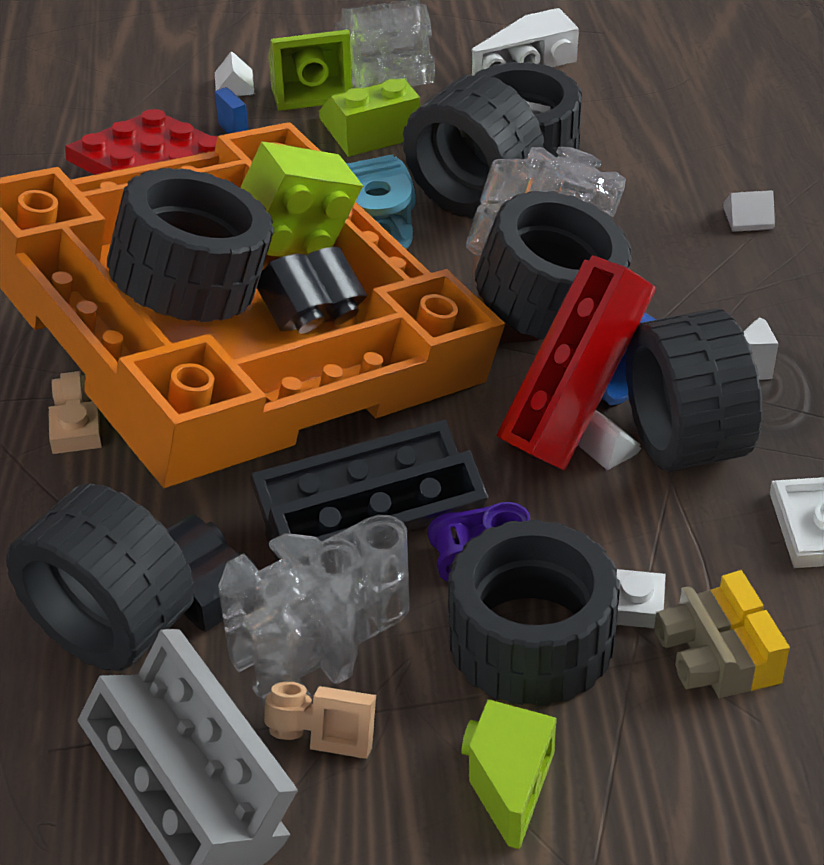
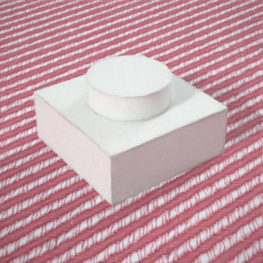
(640, 597)

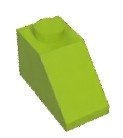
(509, 764)

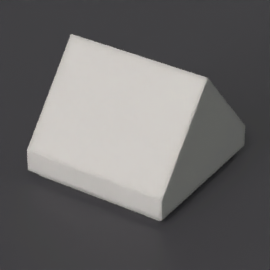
(235, 76)
(750, 210)
(763, 347)
(607, 442)

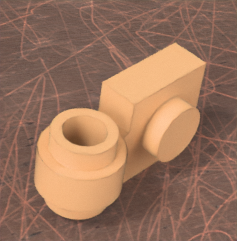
(74, 418)
(337, 719)

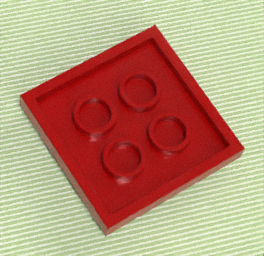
(138, 142)

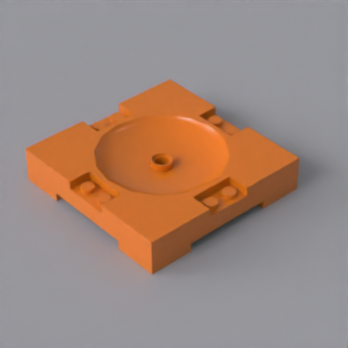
(234, 387)

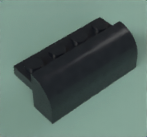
(396, 475)

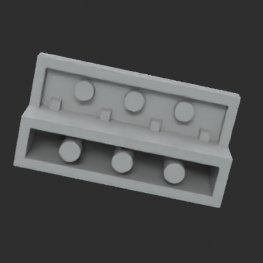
(189, 759)

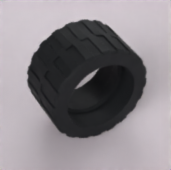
(546, 87)
(488, 114)
(189, 244)
(537, 252)
(693, 389)
(100, 576)
(532, 660)

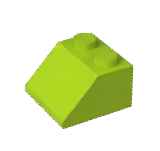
(309, 68)
(370, 116)

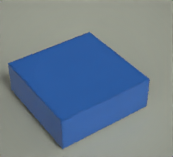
(230, 111)

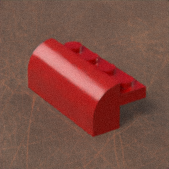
(577, 361)

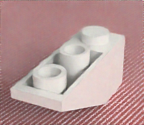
(536, 38)

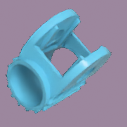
(387, 194)

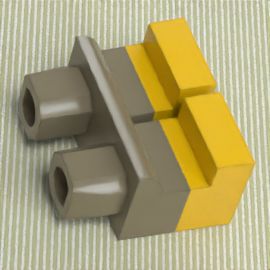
(729, 638)

